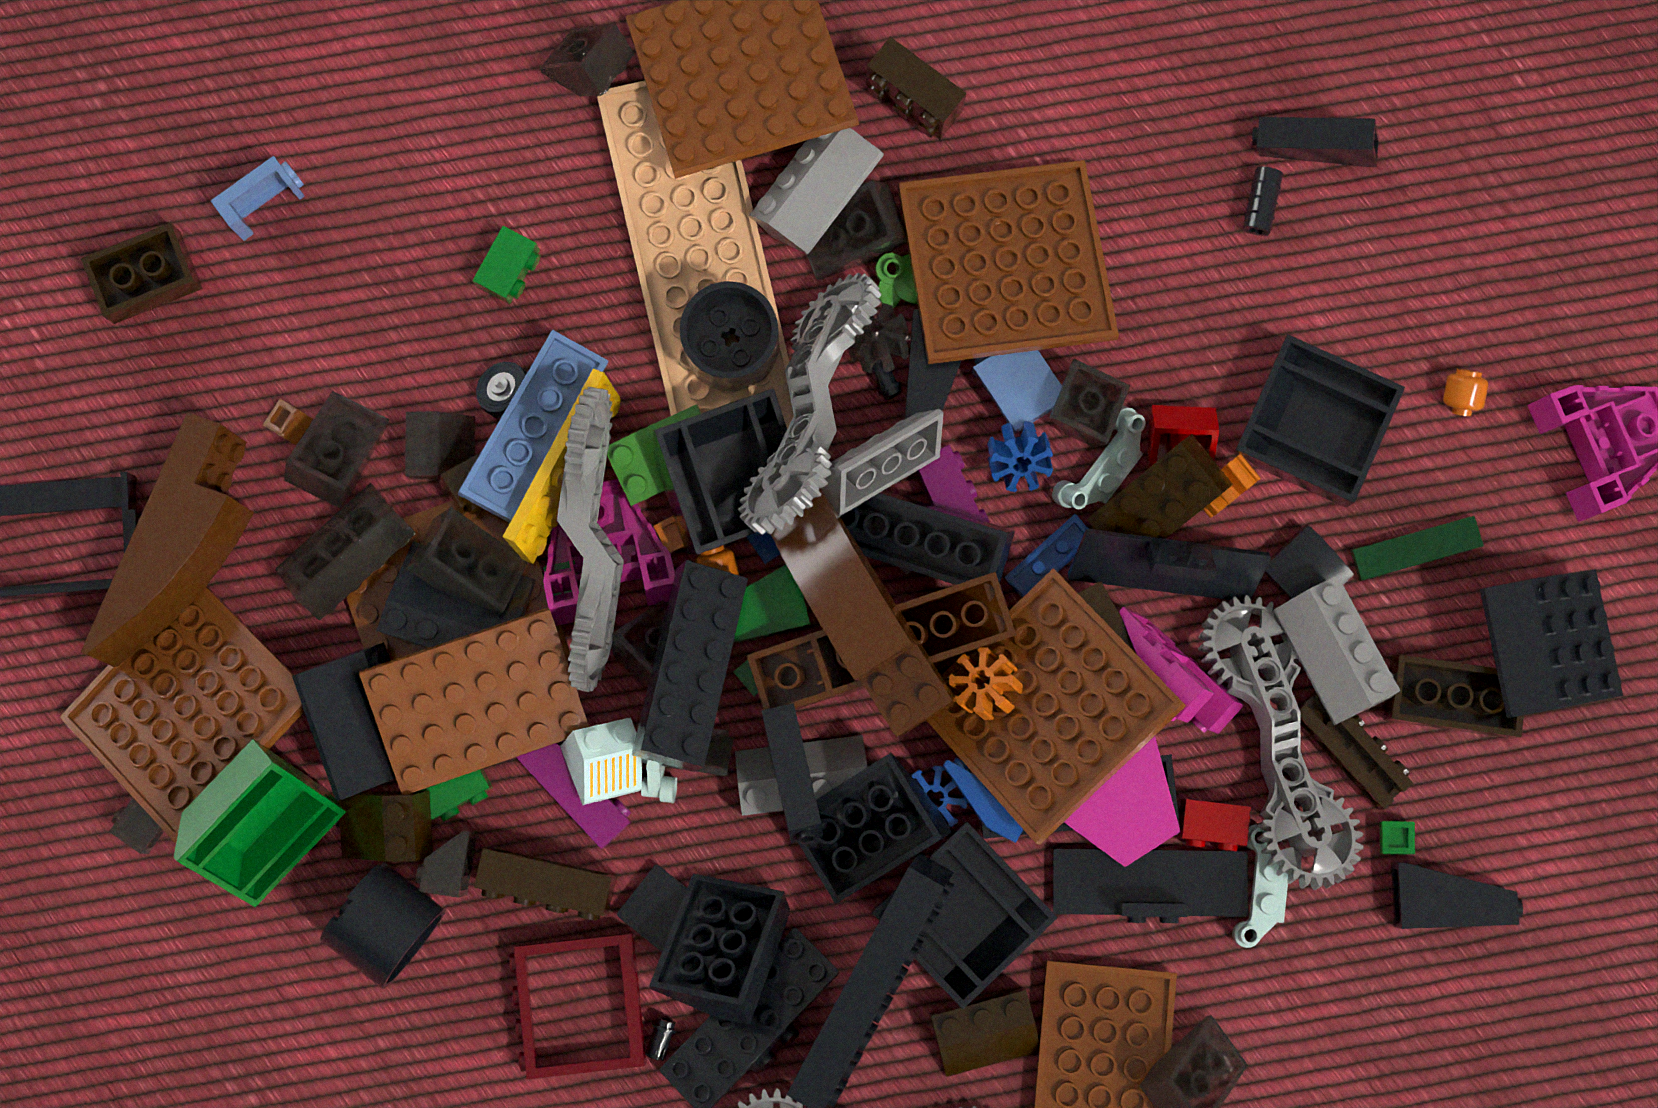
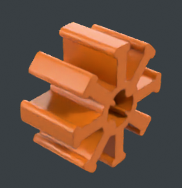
(1242, 477)
(990, 667)

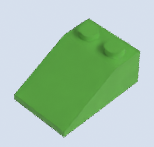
(635, 459)

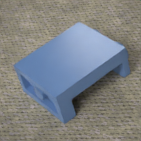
(255, 191)
(1019, 385)

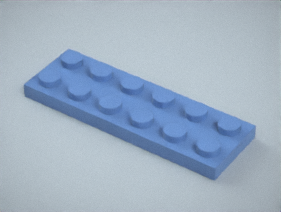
(529, 426)

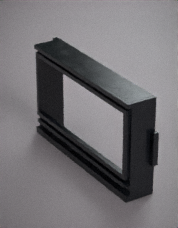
(65, 497)

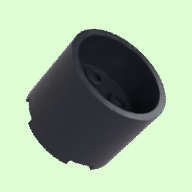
(715, 315)
(382, 924)

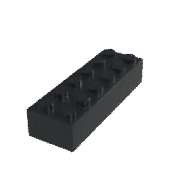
(928, 538)
(690, 666)

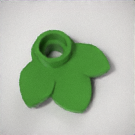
(897, 285)

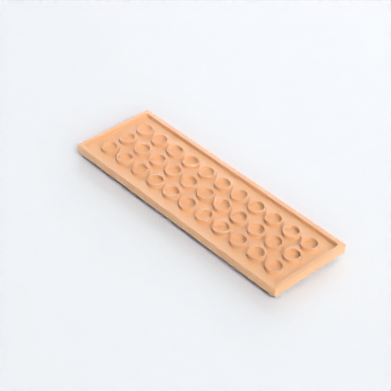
(683, 240)

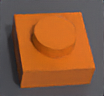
(669, 534)

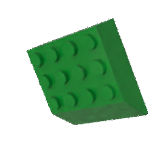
(254, 823)

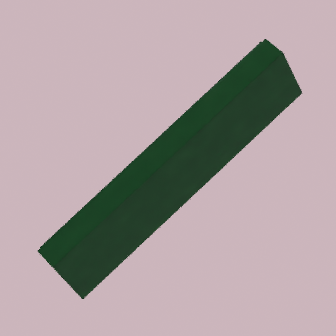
(1417, 548)

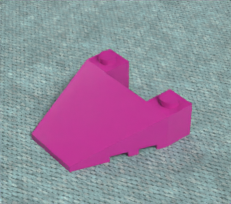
(1612, 437)
(632, 538)
(1205, 701)
(1130, 810)

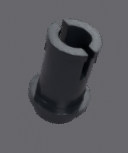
(886, 381)
(660, 1038)

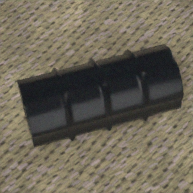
(1262, 201)

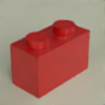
(1214, 823)

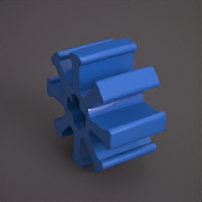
(1020, 456)
(935, 787)

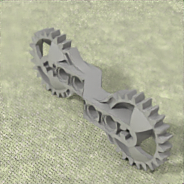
(802, 458)
(578, 517)
(1280, 745)

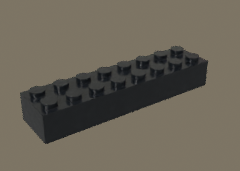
(868, 987)

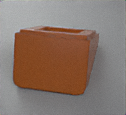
(288, 422)

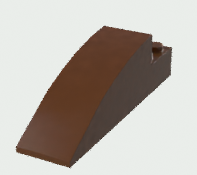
(176, 544)
(861, 617)
(943, 622)

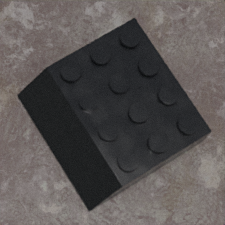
(1319, 421)
(710, 463)
(1551, 642)
(982, 922)

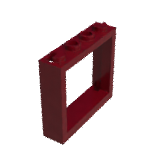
(522, 997)

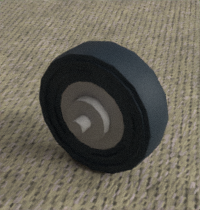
(499, 386)

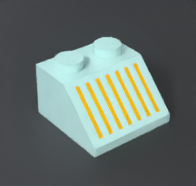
(603, 761)

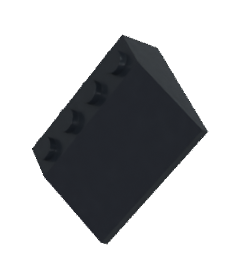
(432, 616)
(345, 722)
(872, 827)
(722, 947)

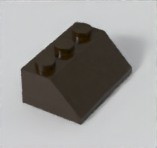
(985, 1031)

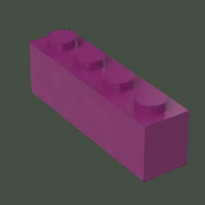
(947, 486)
(600, 819)

